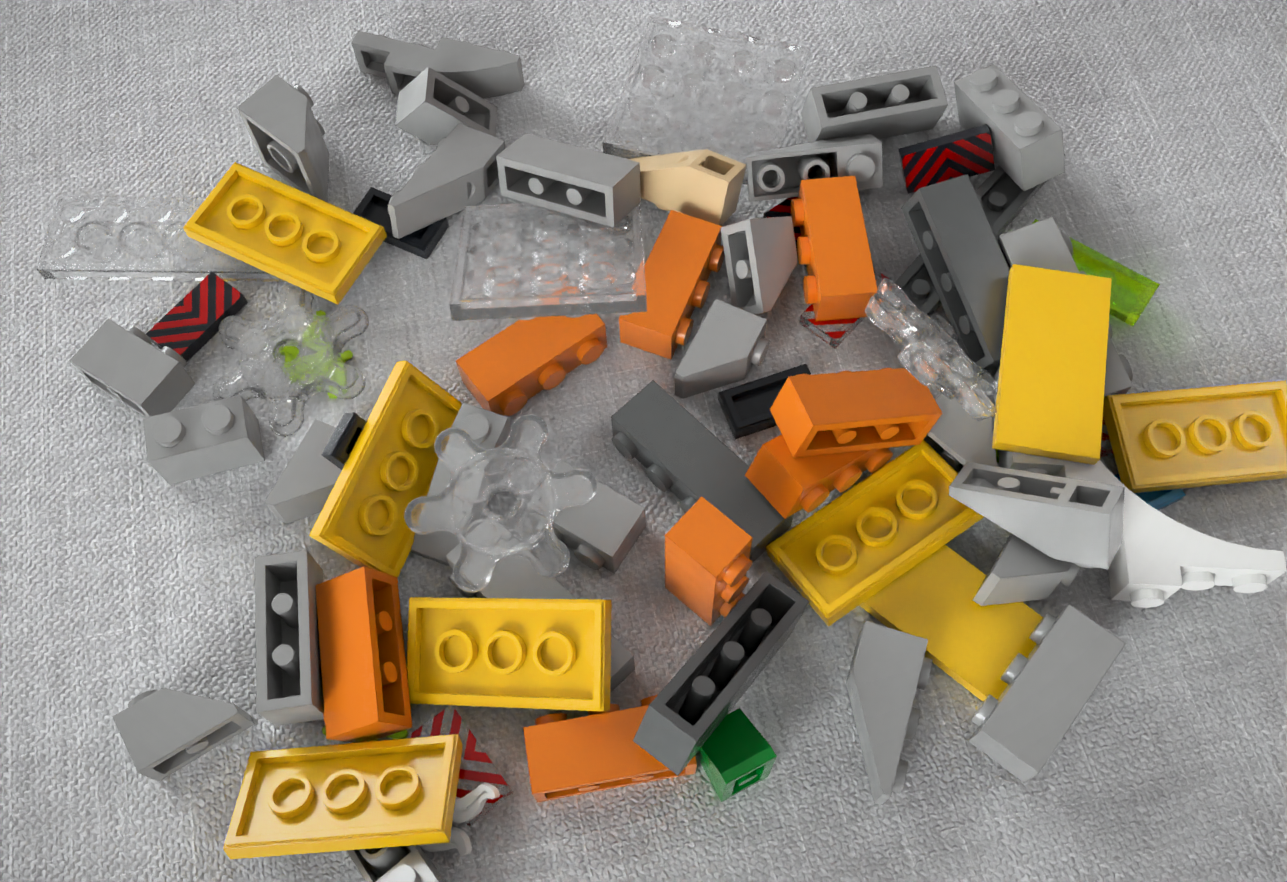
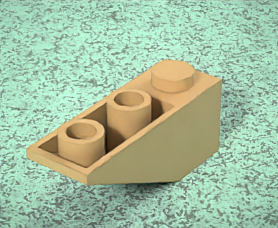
(692, 183)

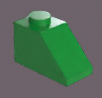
(736, 756)

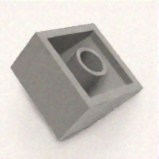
(288, 135)

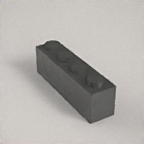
(963, 264)
(693, 463)
(719, 673)

